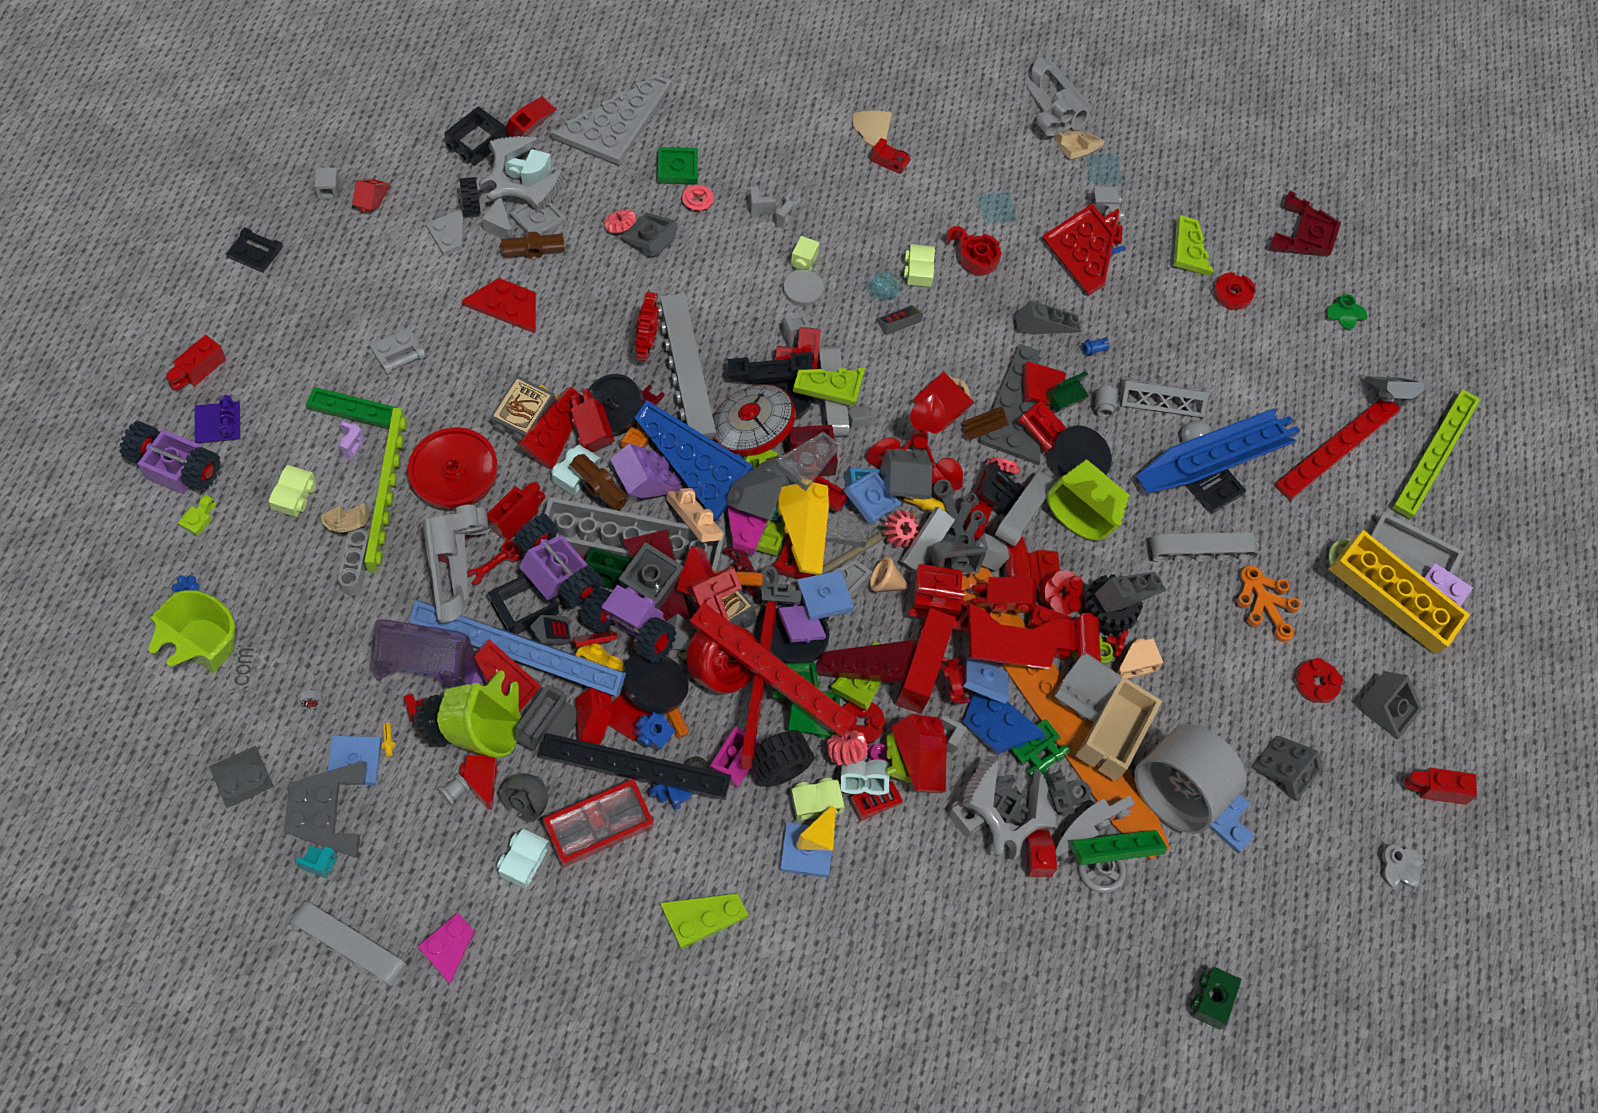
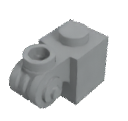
(1107, 200)

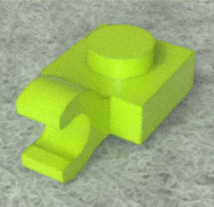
(198, 518)

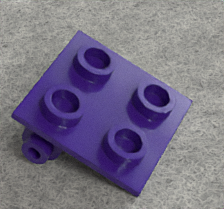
(217, 421)

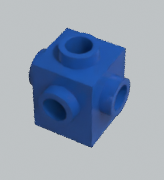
(653, 730)

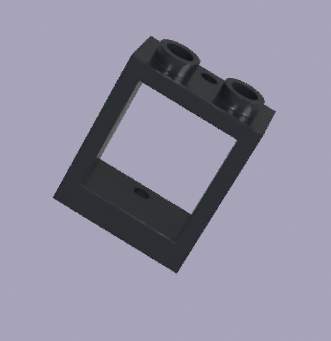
(475, 118)
(511, 589)

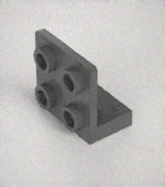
(1290, 764)

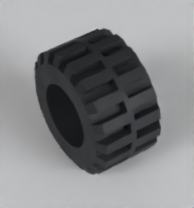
(1111, 621)
(782, 758)

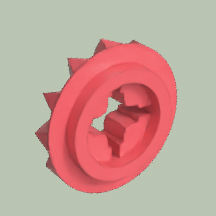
(700, 192)
(613, 222)
(1005, 465)

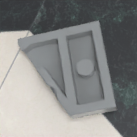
(448, 232)

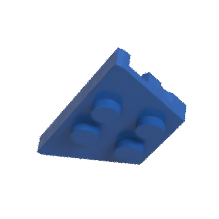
(999, 724)

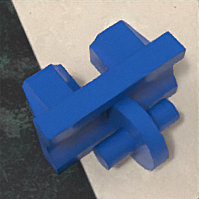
(675, 795)

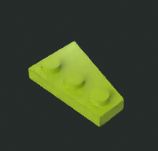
(1189, 247)
(836, 386)
(857, 690)
(702, 917)

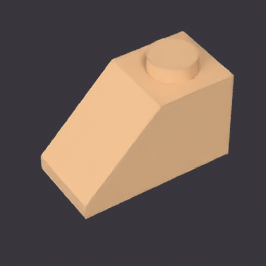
(1141, 659)

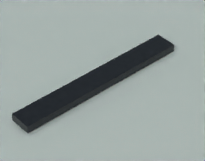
(635, 766)

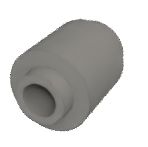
(1105, 401)

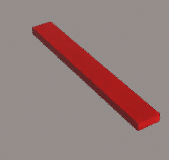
(758, 691)

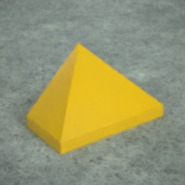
(820, 833)

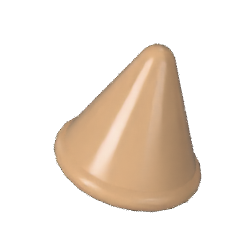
(887, 577)

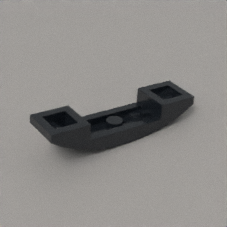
(768, 371)

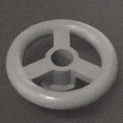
(1110, 873)

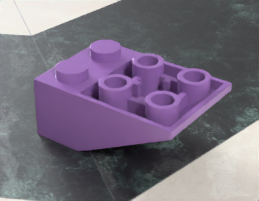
(645, 472)

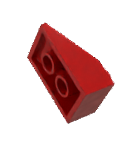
(923, 751)

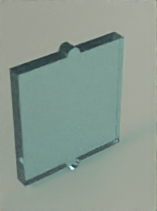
(1103, 169)
(997, 208)

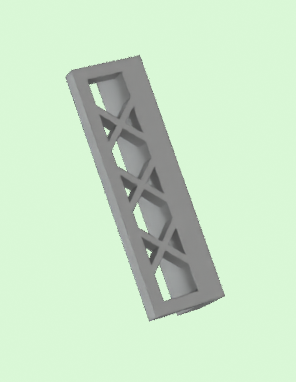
(1163, 389)

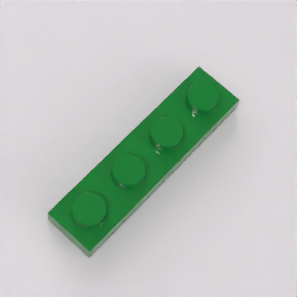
(350, 407)
(1118, 847)

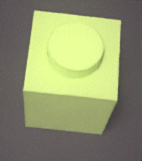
(805, 253)

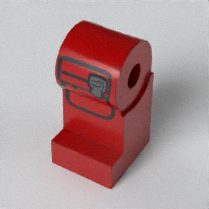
(890, 157)

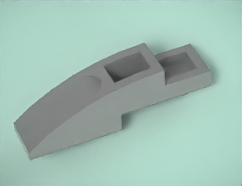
(1095, 817)

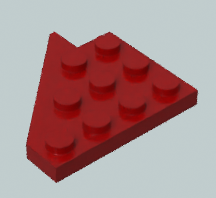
(1085, 246)

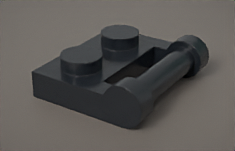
(251, 255)
(995, 493)
(1219, 494)

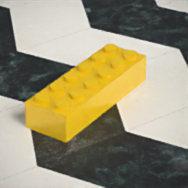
(1399, 592)

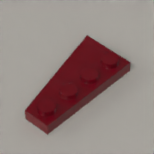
(662, 542)
(873, 662)

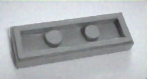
(932, 532)

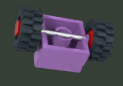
(169, 458)
(554, 563)
(633, 615)

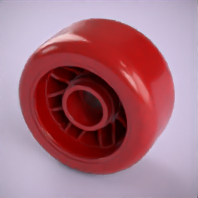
(715, 667)

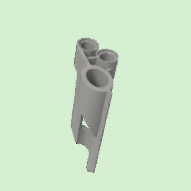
(1067, 108)
(447, 536)

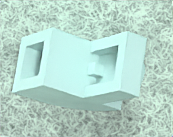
(532, 170)

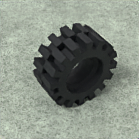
(470, 195)

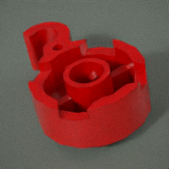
(977, 253)

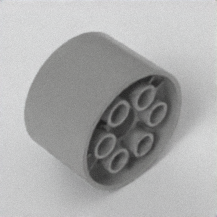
(1190, 778)

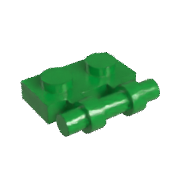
(1033, 748)

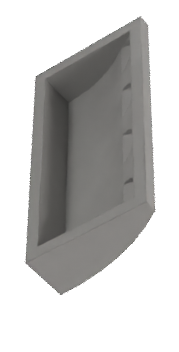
(1415, 546)

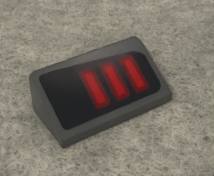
(900, 319)
(552, 629)

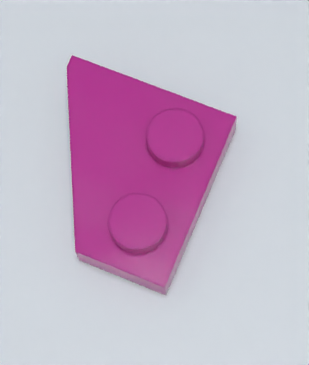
(746, 529)
(448, 946)

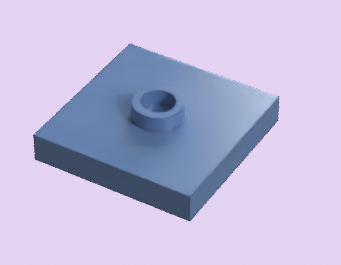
(872, 497)
(825, 595)
(985, 679)
(353, 749)
(803, 861)

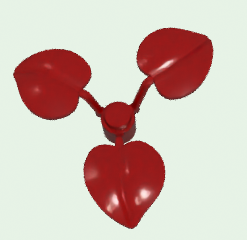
(925, 417)

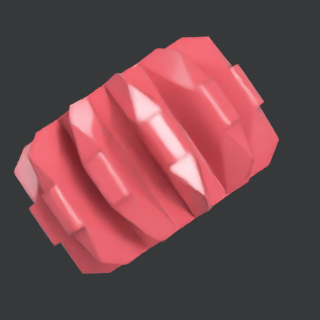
(897, 535)
(847, 749)

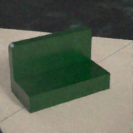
(1068, 392)

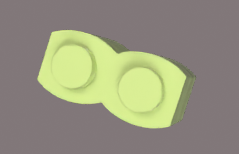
(920, 265)
(292, 490)
(814, 799)

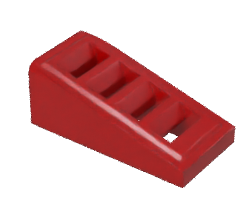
(863, 813)

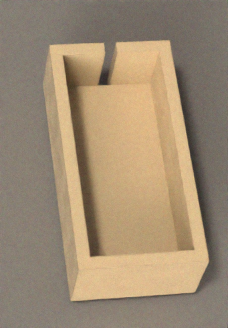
(1119, 729)

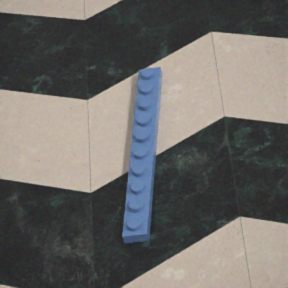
(526, 650)

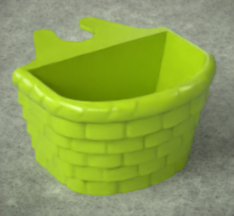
(1088, 502)
(197, 628)
(481, 717)

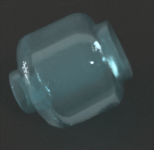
(885, 286)

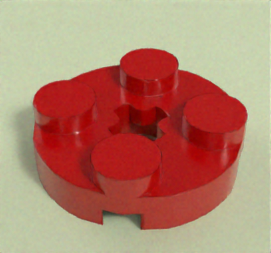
(1230, 299)
(1073, 592)
(1320, 669)
(955, 674)
(874, 720)

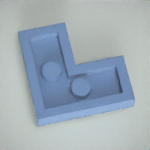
(1230, 829)

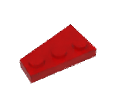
(492, 659)

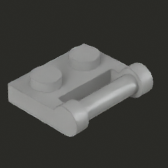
(395, 346)

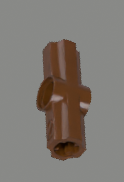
(533, 245)
(599, 482)

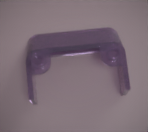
(422, 651)

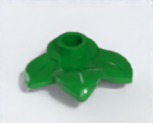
(1346, 314)

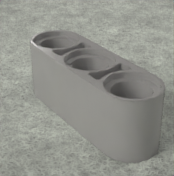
(353, 571)

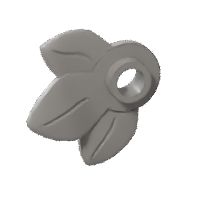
(1404, 867)

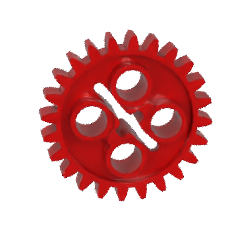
(646, 326)

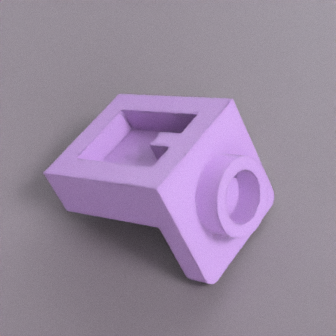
(352, 440)

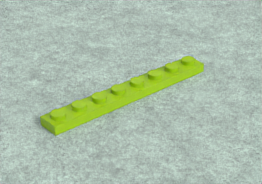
(1436, 454)
(385, 496)

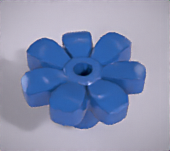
(185, 583)

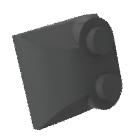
(651, 233)
(1395, 387)
(241, 776)

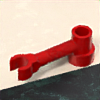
(510, 551)

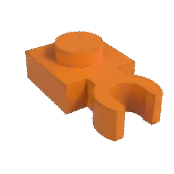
(636, 437)

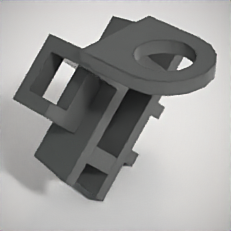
(778, 592)
(1063, 792)
(1007, 809)

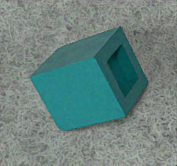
(317, 861)

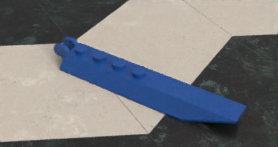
(1218, 451)

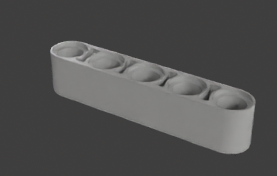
(835, 412)
(1025, 509)
(1203, 546)
(349, 943)

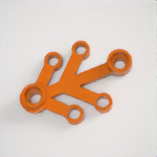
(1267, 600)

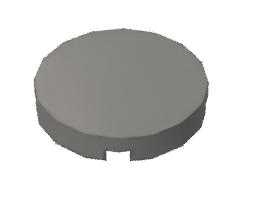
(803, 288)

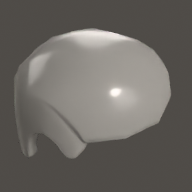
(1194, 429)

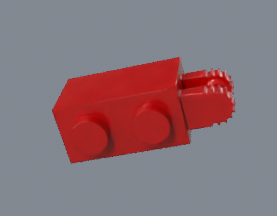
(195, 363)
(591, 422)
(515, 510)
(1007, 594)
(1443, 785)

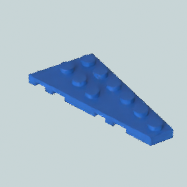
(697, 459)

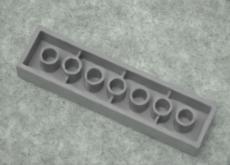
(607, 528)

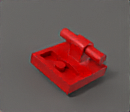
(938, 589)

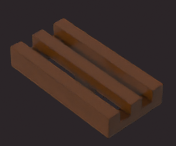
(985, 423)

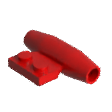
(1035, 564)

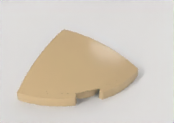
(872, 125)
(1077, 143)
(343, 521)

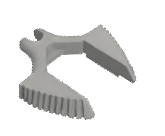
(537, 194)
(980, 798)

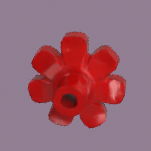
(1118, 643)

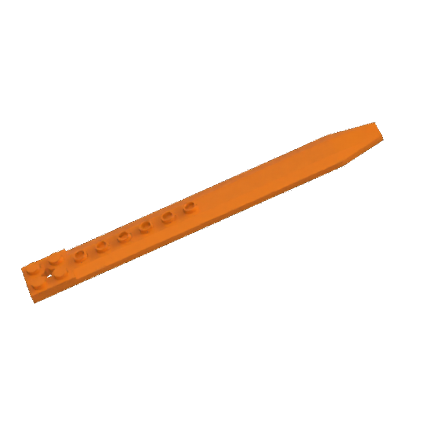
(1039, 690)

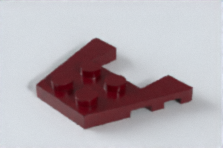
(1315, 231)

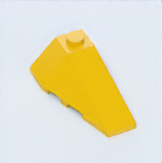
(806, 523)

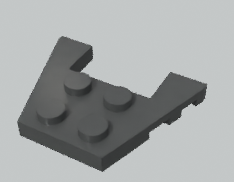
(313, 808)

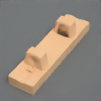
(696, 517)

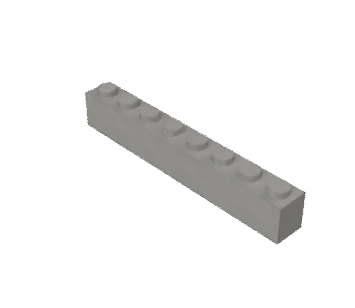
(686, 364)

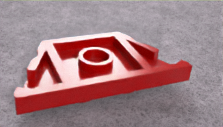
(505, 302)

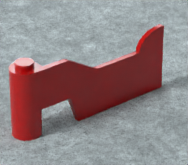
(1031, 646)

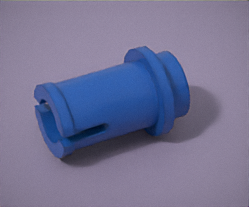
(1095, 346)

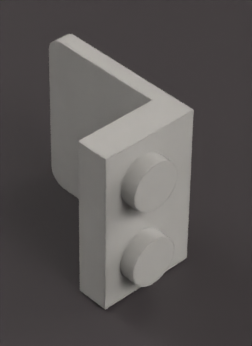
(1087, 686)

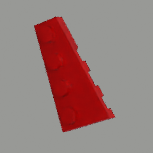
(551, 431)

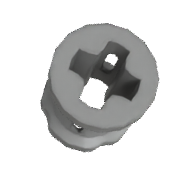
(454, 789)

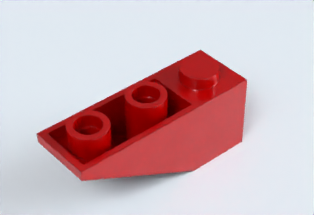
(529, 117)

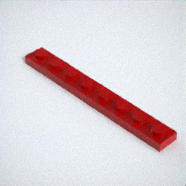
(1336, 448)
(772, 670)

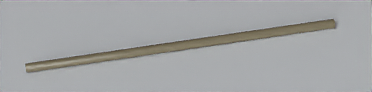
(760, 609)

